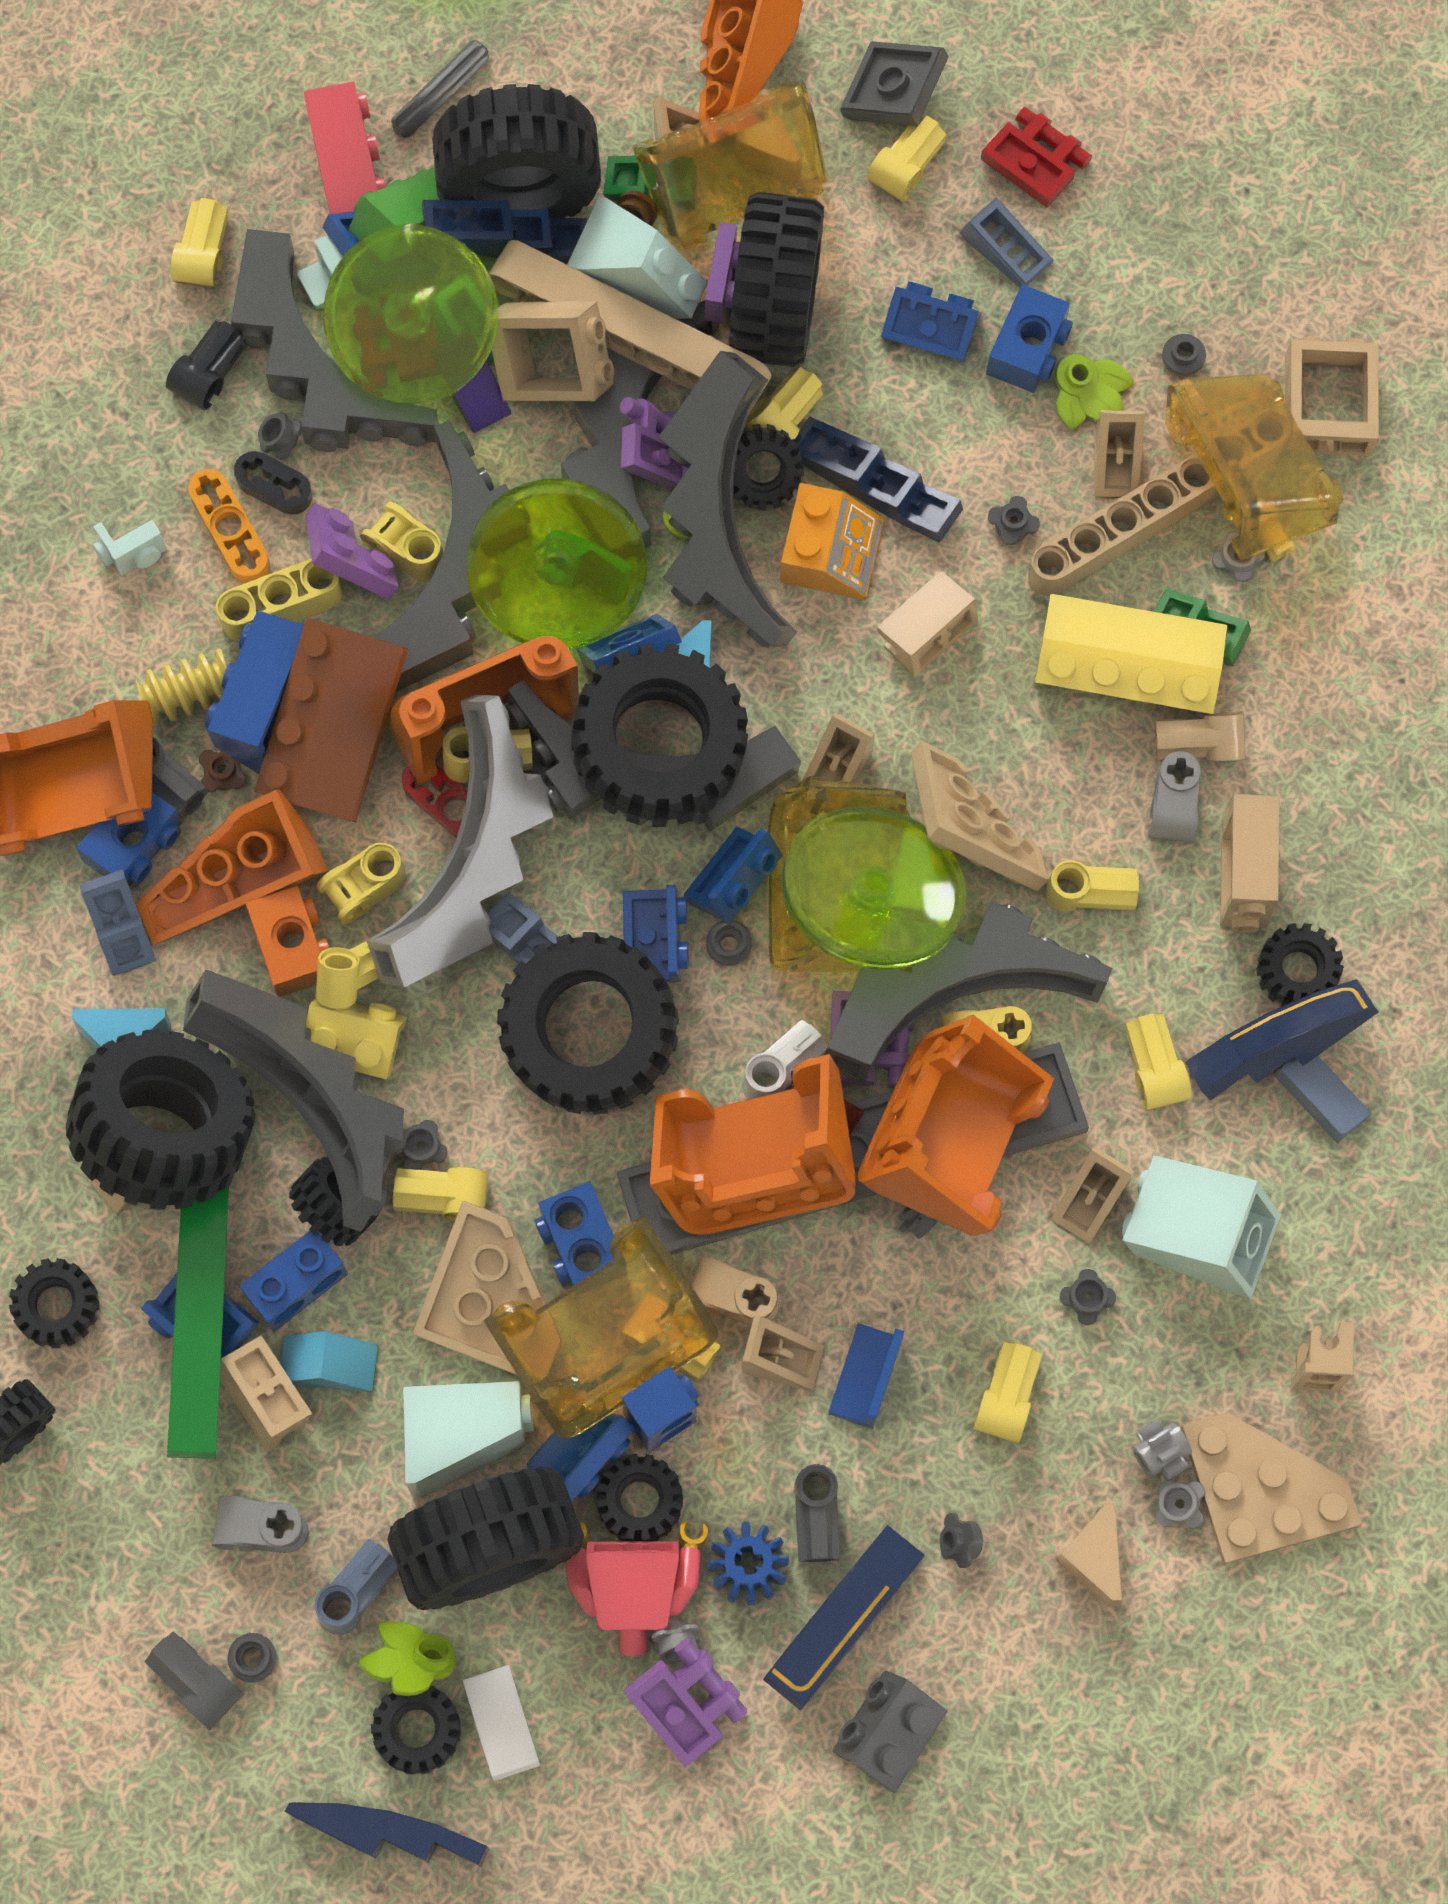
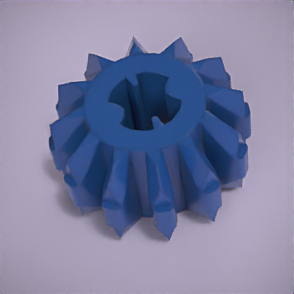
(736, 1574)

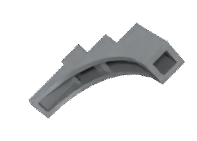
(483, 861)

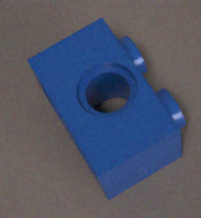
(1033, 316)
(105, 850)

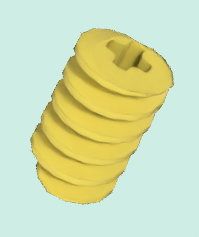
(184, 688)

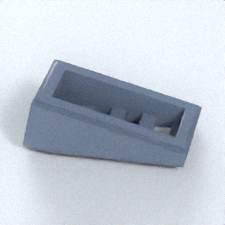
(985, 243)

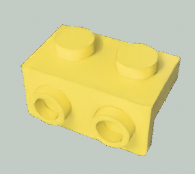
(360, 1032)

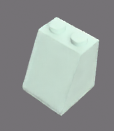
(637, 261)
(1202, 1224)
(460, 1430)

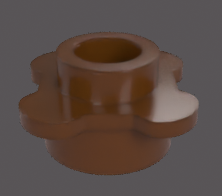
(213, 779)

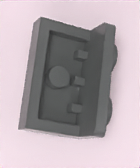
(889, 1730)

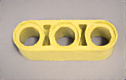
(292, 581)

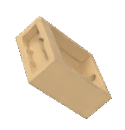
(515, 360)
(1328, 435)
(1249, 862)

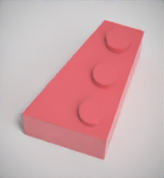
(342, 144)

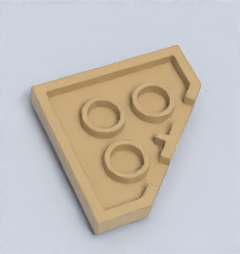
(972, 822)
(473, 1278)
(1264, 1491)

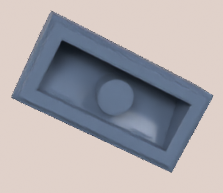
(1323, 1096)

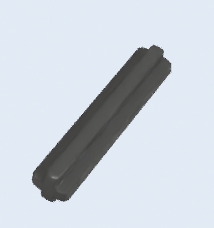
(440, 88)

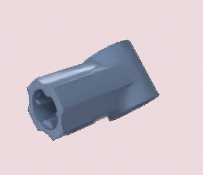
(358, 1584)

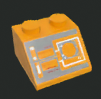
(831, 543)

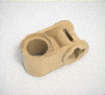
(726, 1289)

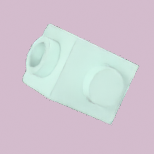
(317, 276)
(136, 549)

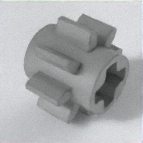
(1162, 1449)

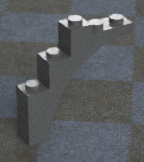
(298, 366)
(603, 426)
(702, 503)
(432, 624)
(764, 766)
(1000, 958)
(318, 1081)

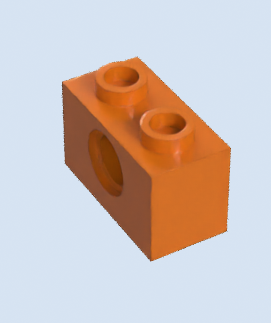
(275, 918)

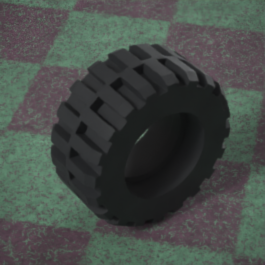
(520, 149)
(776, 278)
(672, 679)
(541, 983)
(153, 1163)
(485, 1538)

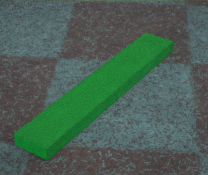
(198, 1329)

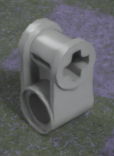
(1176, 805)
(251, 1525)

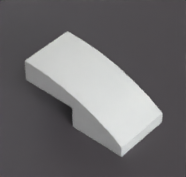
(501, 1723)

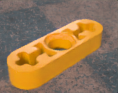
(225, 495)

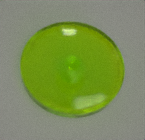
(410, 314)
(556, 562)
(873, 888)

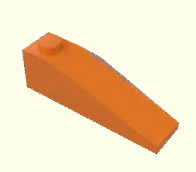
(743, 49)
(247, 857)

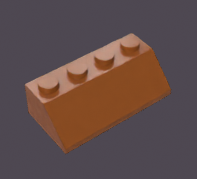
(331, 719)

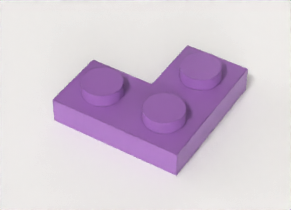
(722, 273)
(336, 551)

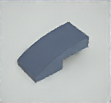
(117, 922)
(518, 929)

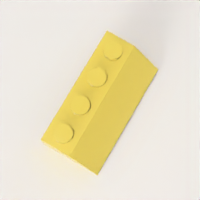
(1131, 653)

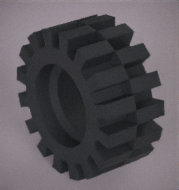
(783, 484)
(1304, 941)
(320, 1204)
(38, 1280)
(22, 1417)
(639, 1470)
(419, 1759)

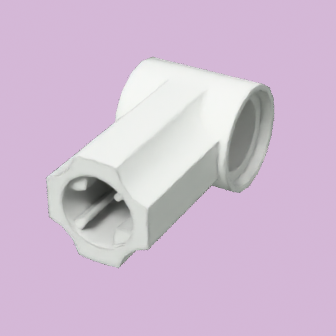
(794, 1047)

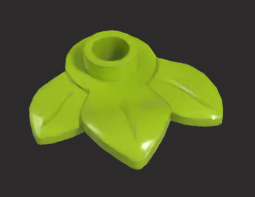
(1096, 392)
(409, 1658)

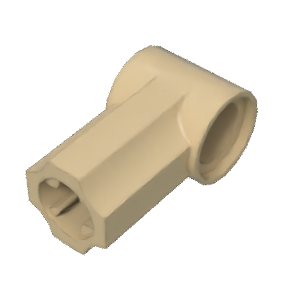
(1213, 736)

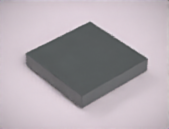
(894, 83)

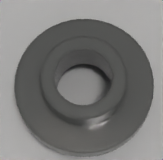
(1183, 365)
(735, 930)
(238, 1650)

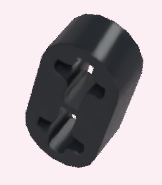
(268, 490)

